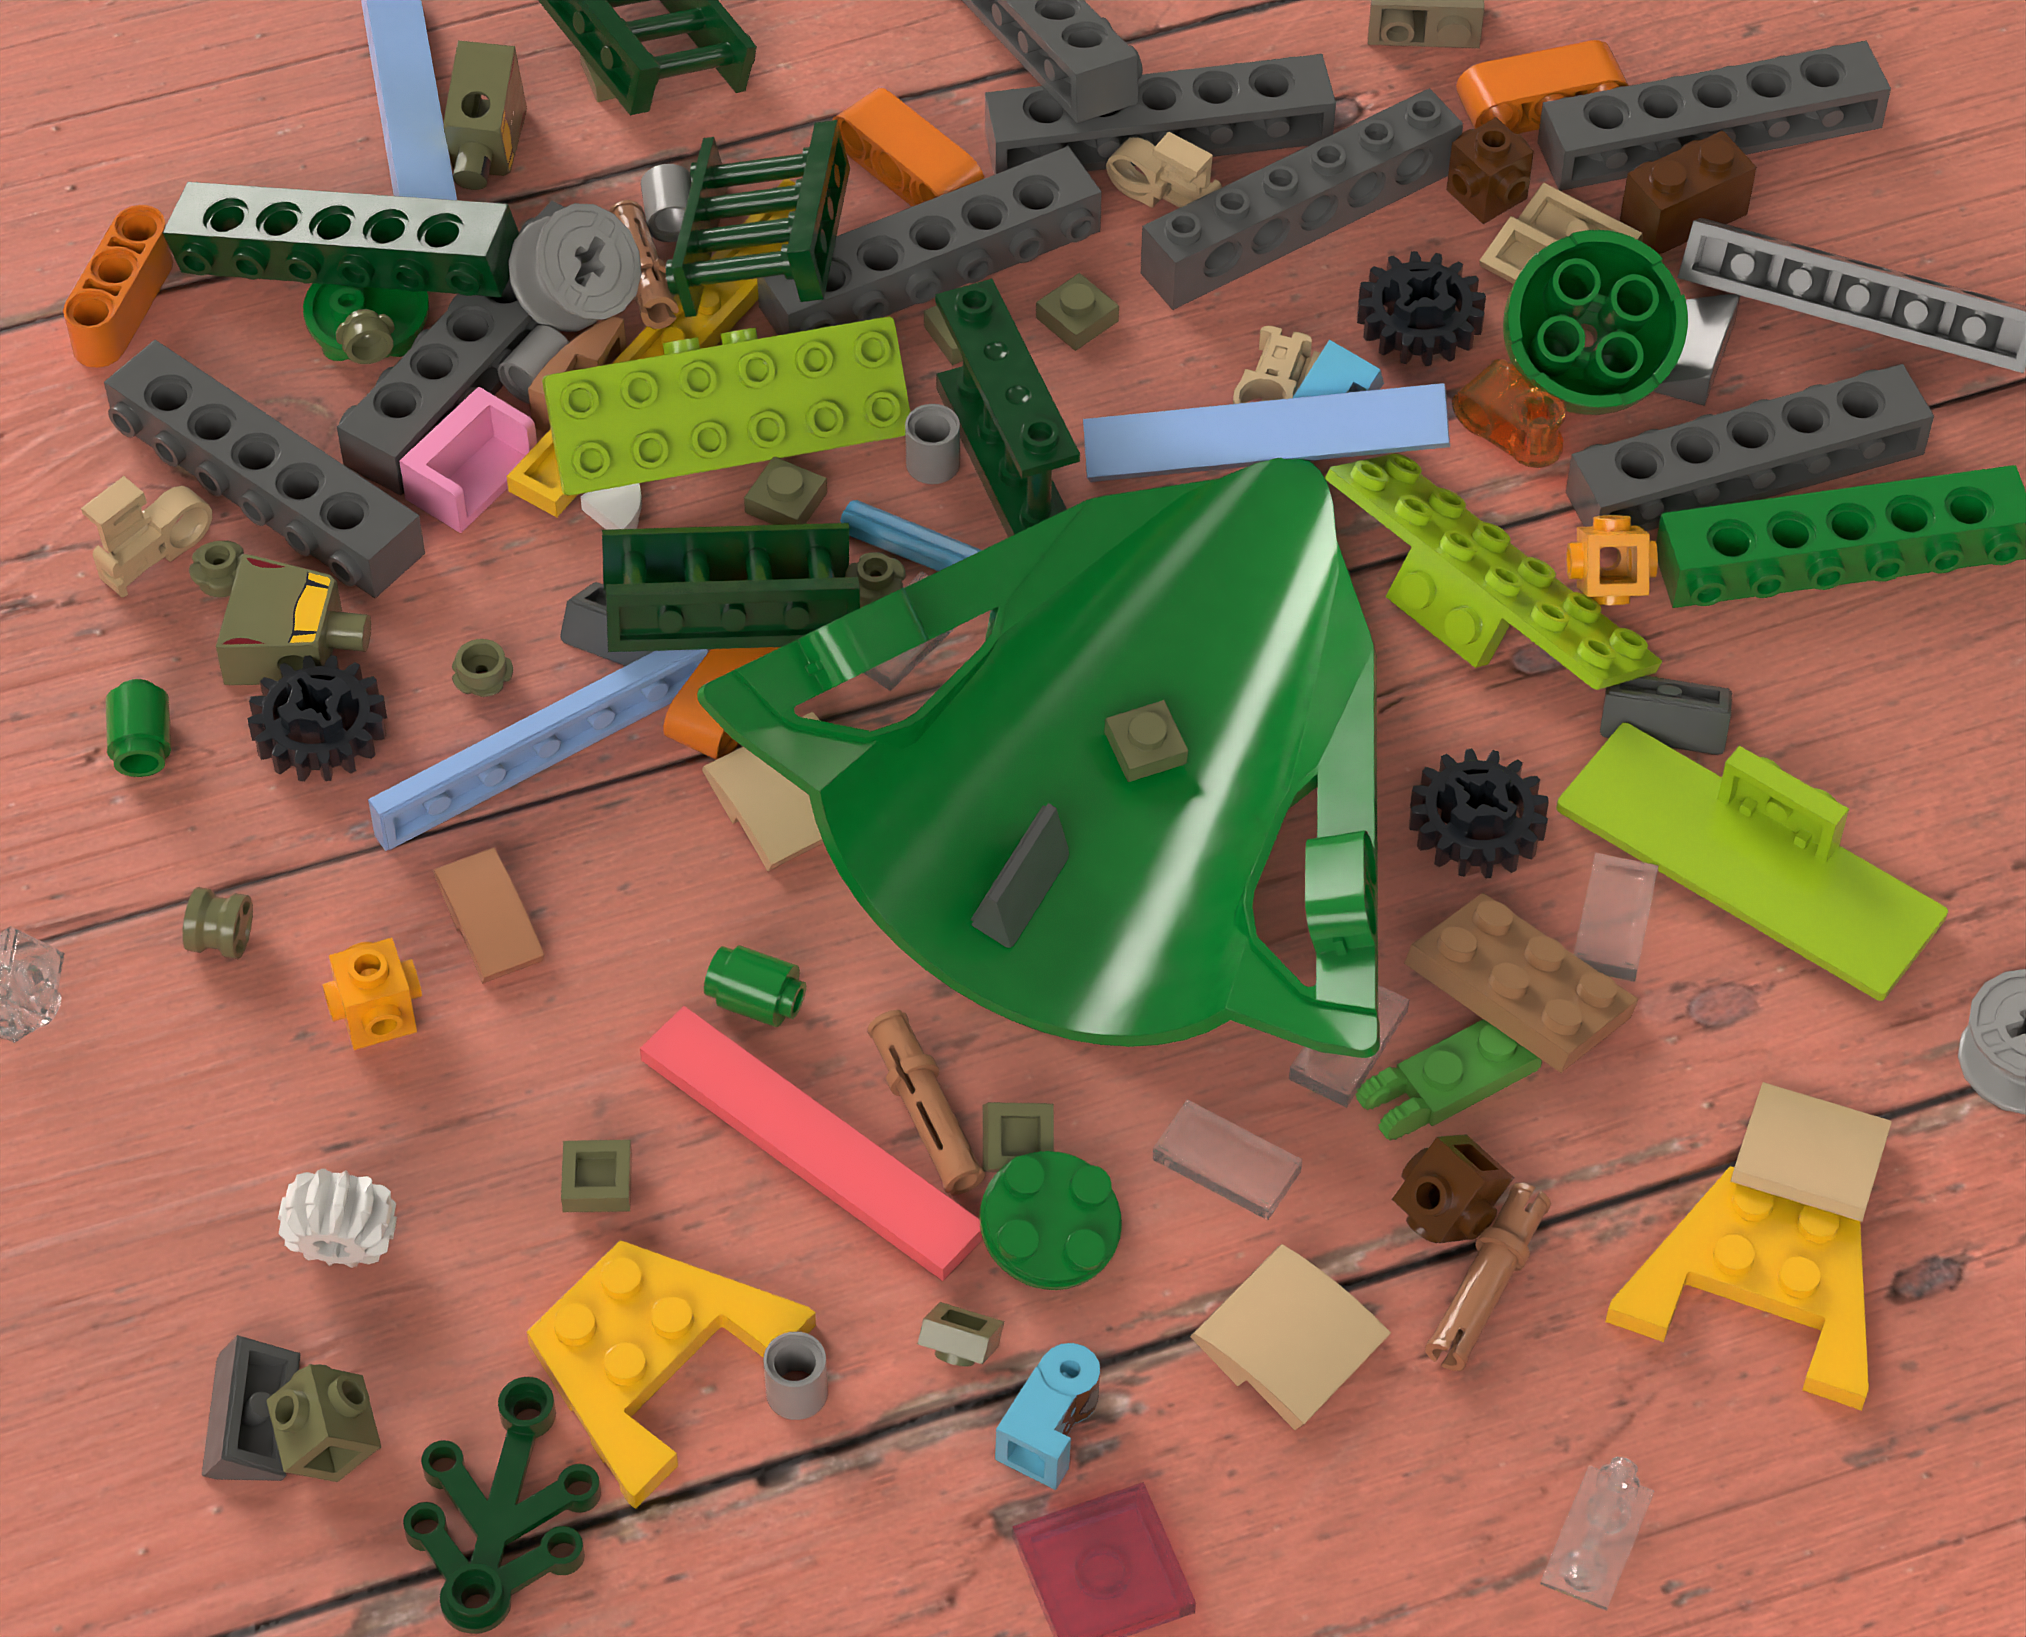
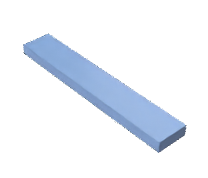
(408, 99)
(1266, 430)
(530, 745)

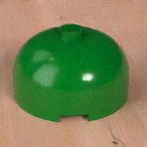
(1617, 294)

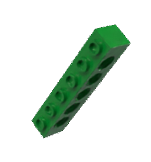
(1842, 536)

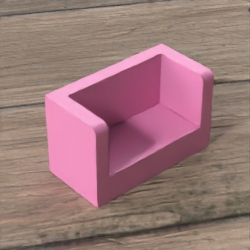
(467, 459)

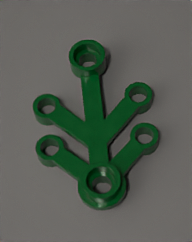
(501, 1517)

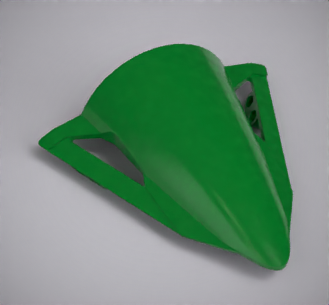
(1177, 594)

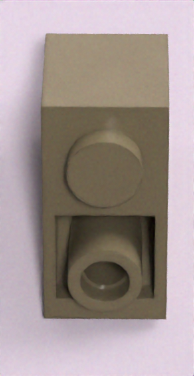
(1426, 23)

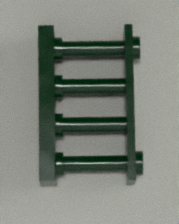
(627, 67)
(808, 230)
(1003, 408)
(724, 585)

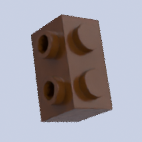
(1698, 181)

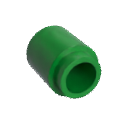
(138, 728)
(755, 985)

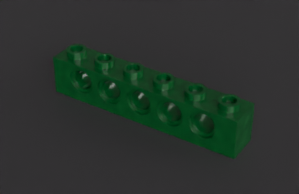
(342, 238)

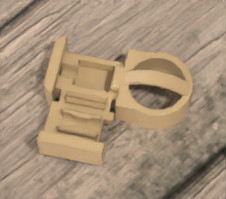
(1172, 171)
(1280, 367)
(143, 537)

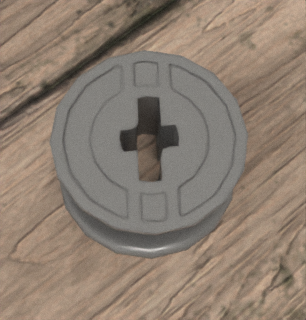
(603, 270)
(1995, 1042)

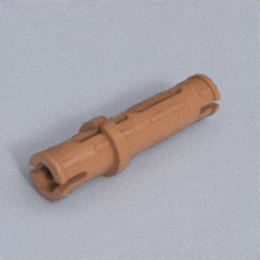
(653, 294)
(914, 1079)
(1500, 1253)

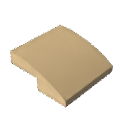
(1544, 221)
(766, 804)
(1811, 1151)
(1290, 1335)

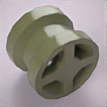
(217, 923)

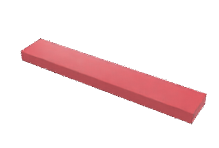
(813, 1143)

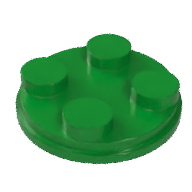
(331, 304)
(1050, 1220)

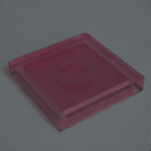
(1104, 1567)

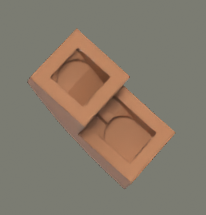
(592, 348)
(489, 915)

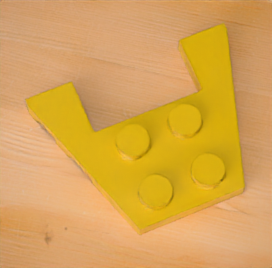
(1769, 1258)
(630, 1332)

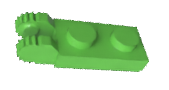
(1447, 1078)

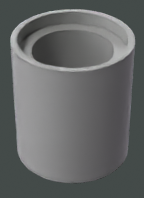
(665, 199)
(529, 359)
(932, 443)
(795, 1353)

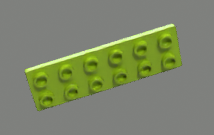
(726, 404)
(1473, 583)
(1758, 851)

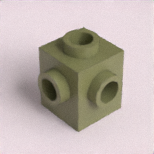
(323, 1423)

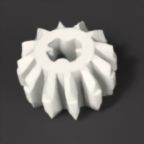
(337, 1218)

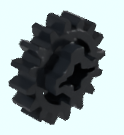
(1421, 308)
(317, 718)
(1478, 813)

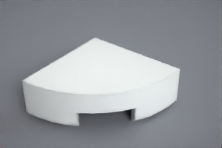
(614, 506)

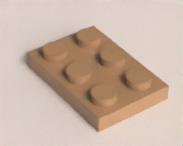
(1521, 982)

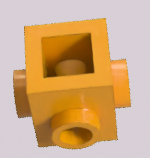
(1628, 575)
(372, 992)

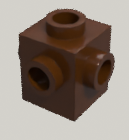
(1489, 170)
(1451, 1190)

